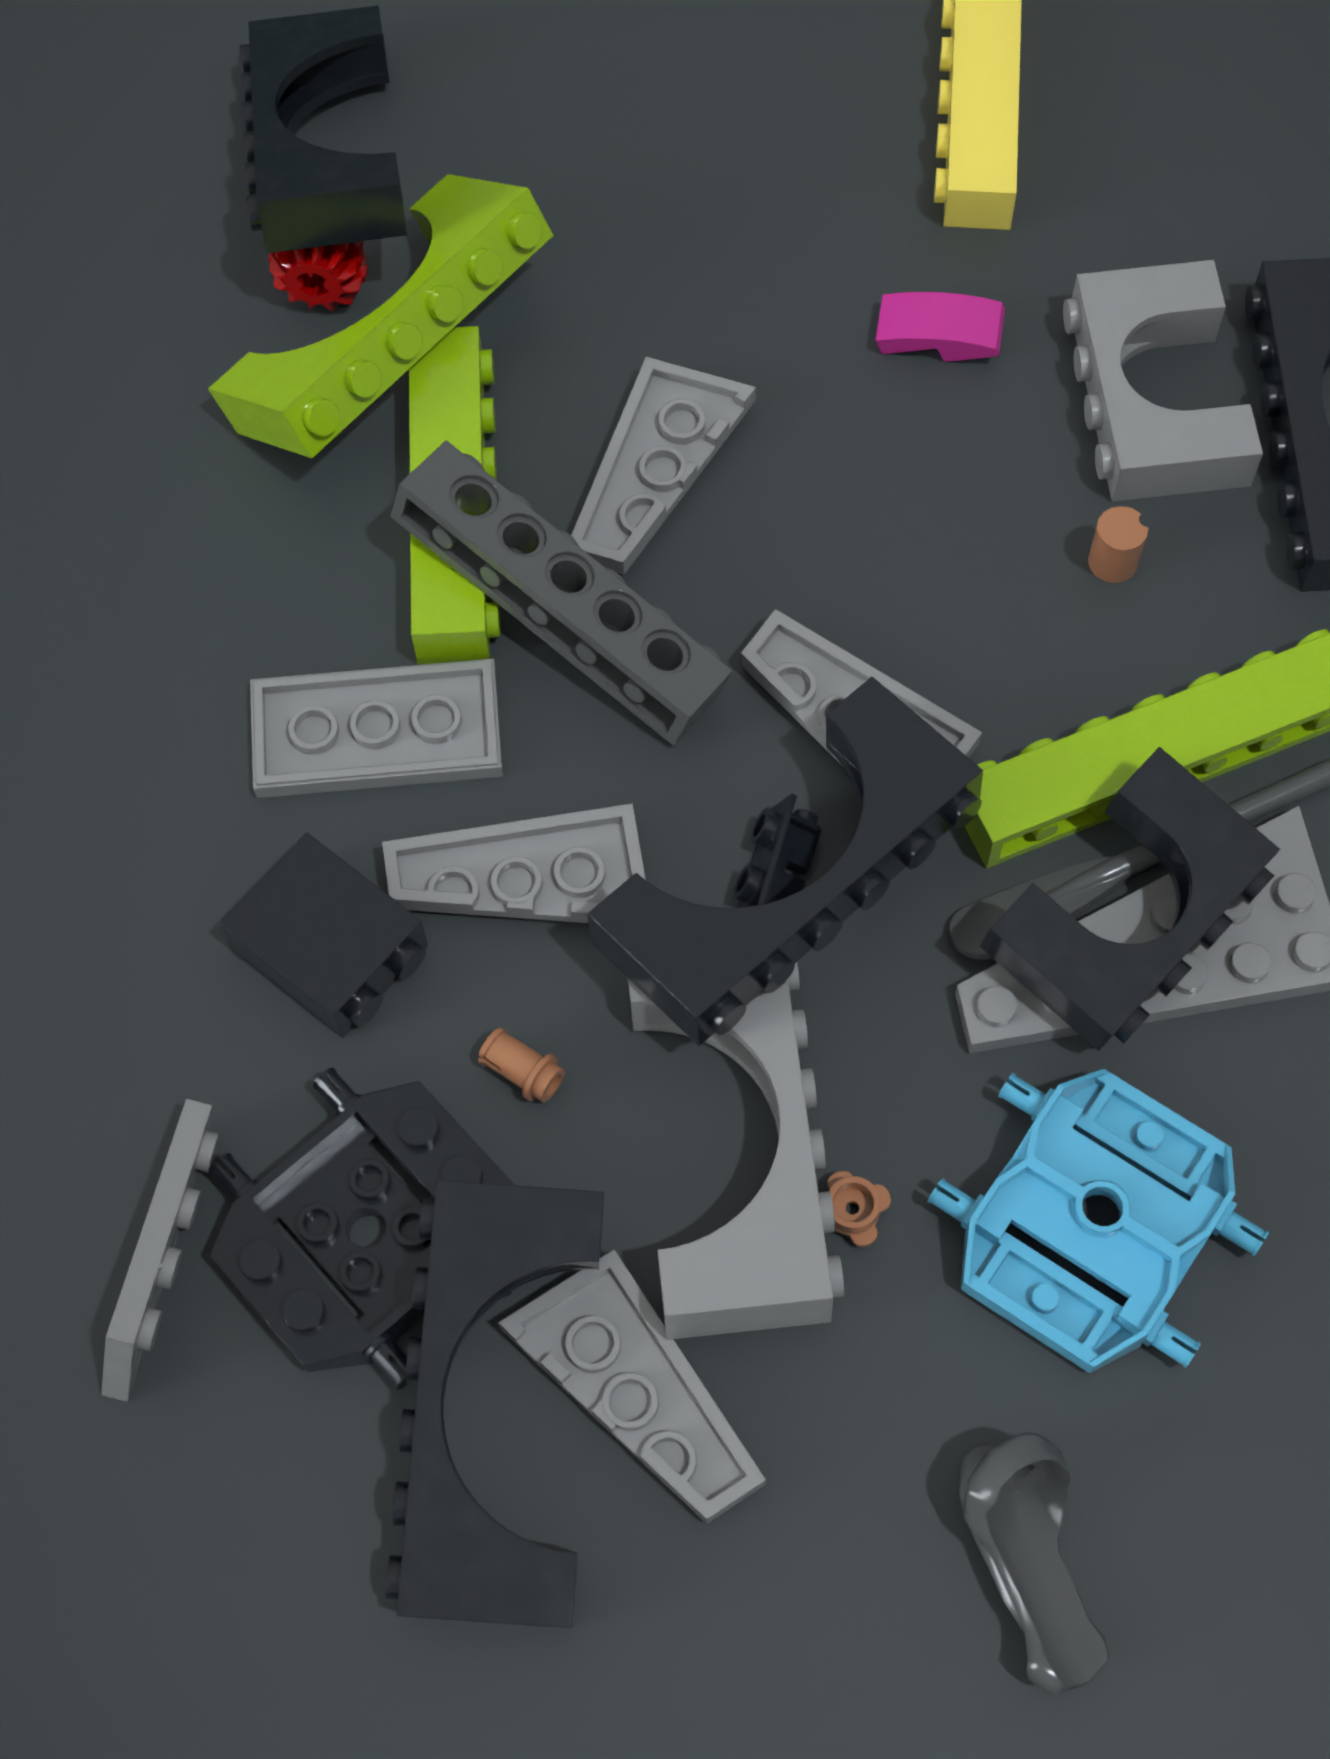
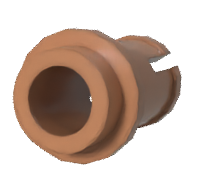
(522, 1065)

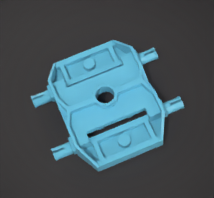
(1170, 1196)

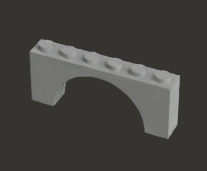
(772, 1257)

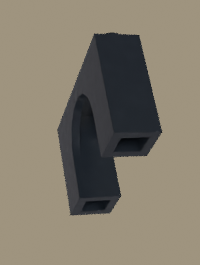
(1103, 982)

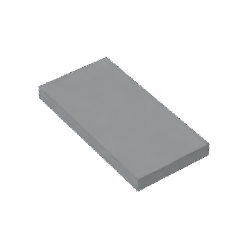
(375, 728)

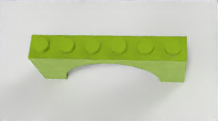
(312, 393)

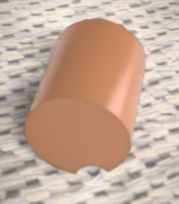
(1117, 544)

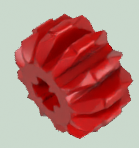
(320, 274)

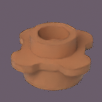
(868, 1197)

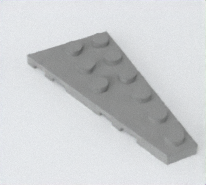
(1266, 955)

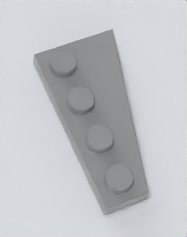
(615, 1361)

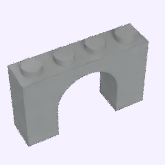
(1143, 445)

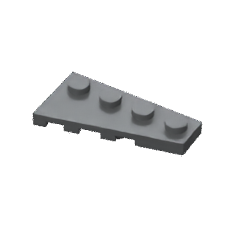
(655, 455)
(815, 675)
(518, 868)
(155, 1256)

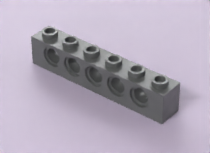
(571, 623)

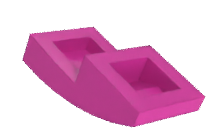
(951, 322)

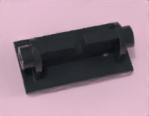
(780, 842)

